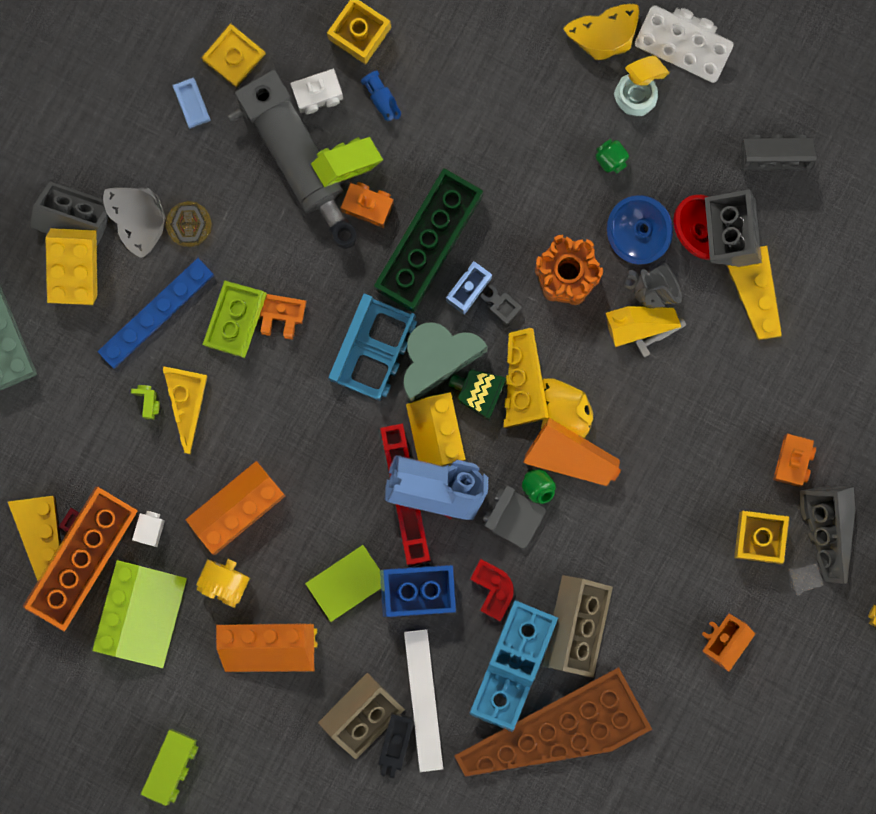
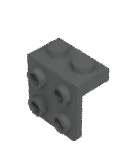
(514, 517)

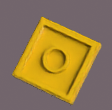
(233, 55)

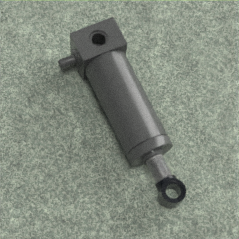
(291, 148)

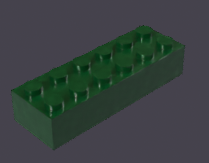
(428, 240)

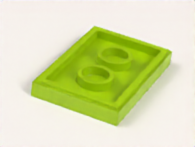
(234, 319)
(346, 583)

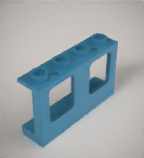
(360, 343)

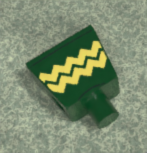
(479, 391)

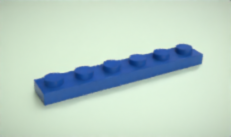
(155, 313)

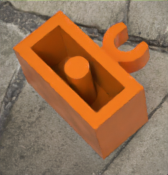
(367, 205)
(794, 460)
(727, 641)

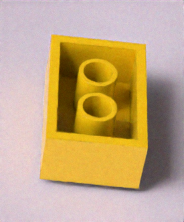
(71, 266)

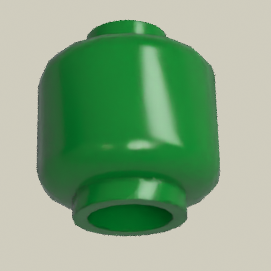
(612, 156)
(538, 486)

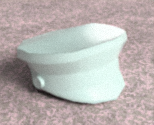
(634, 98)

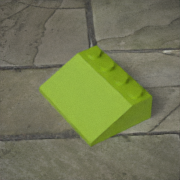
(139, 614)

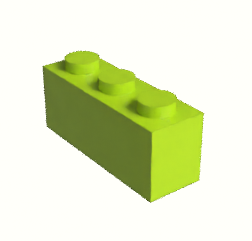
(346, 161)
(170, 767)

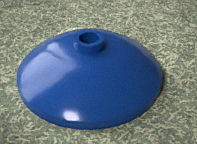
(627, 233)

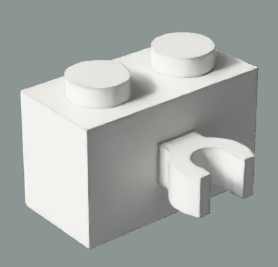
(317, 91)

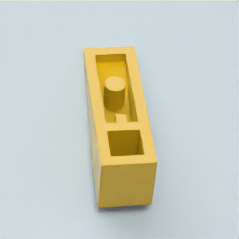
(637, 323)

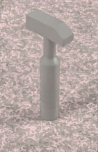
(642, 345)

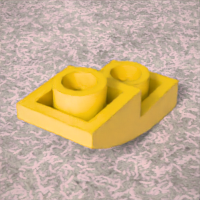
(646, 70)

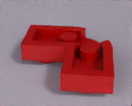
(500, 589)

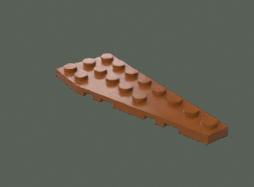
(577, 725)

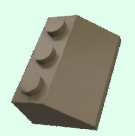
(360, 716)

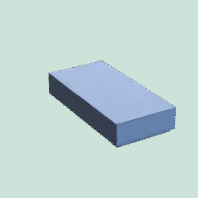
(191, 103)

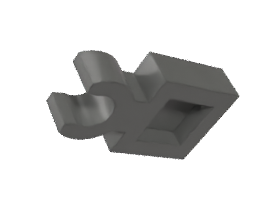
(503, 307)

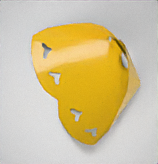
(605, 35)
(567, 407)

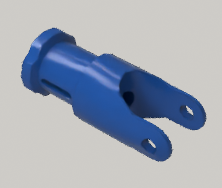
(381, 96)

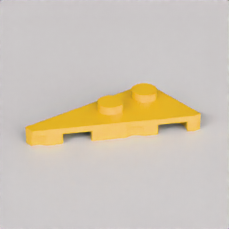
(186, 395)

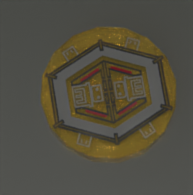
(188, 224)

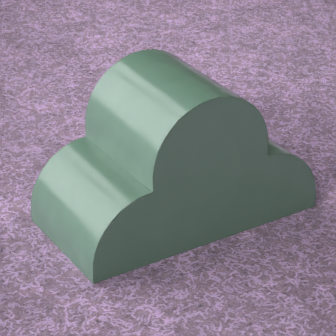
(437, 357)

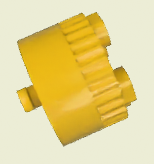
(223, 582)

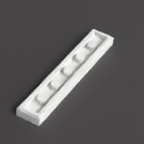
(423, 700)

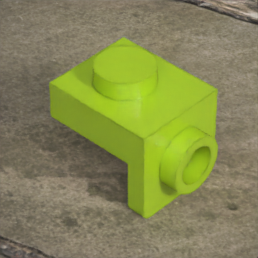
(150, 405)

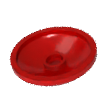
(691, 226)

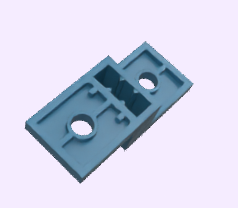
(513, 666)

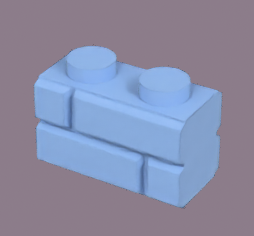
(469, 287)

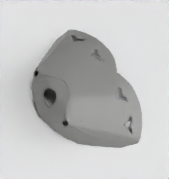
(136, 214)

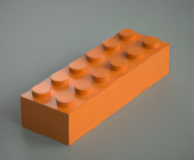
(80, 558)

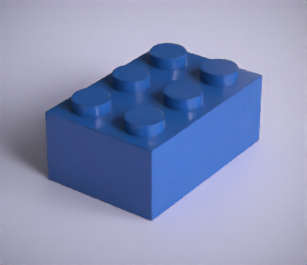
(417, 591)

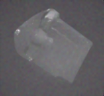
(805, 578)

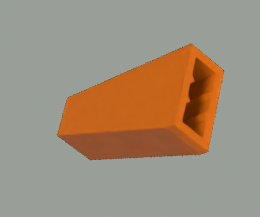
(571, 455)

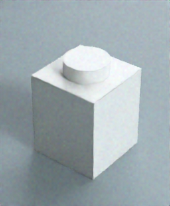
(148, 529)

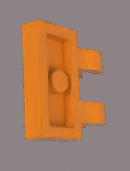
(282, 309)

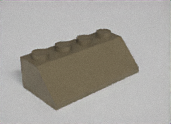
(579, 627)

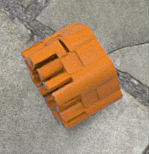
(573, 252)

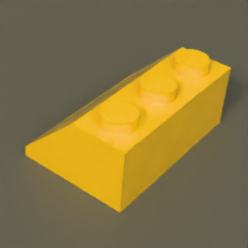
(436, 430)

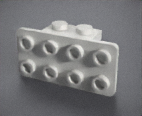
(685, 41)

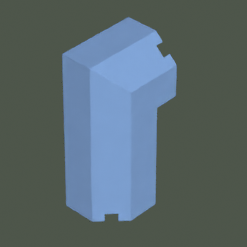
(437, 488)

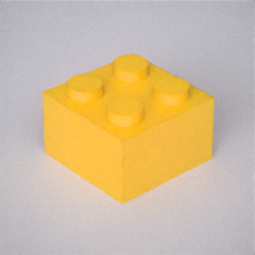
(359, 30)
(761, 537)

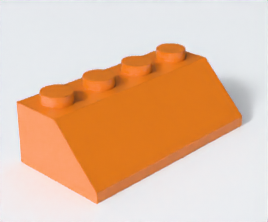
(235, 508)
(266, 647)

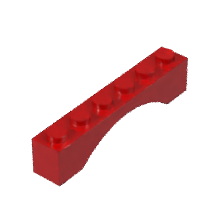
(409, 518)

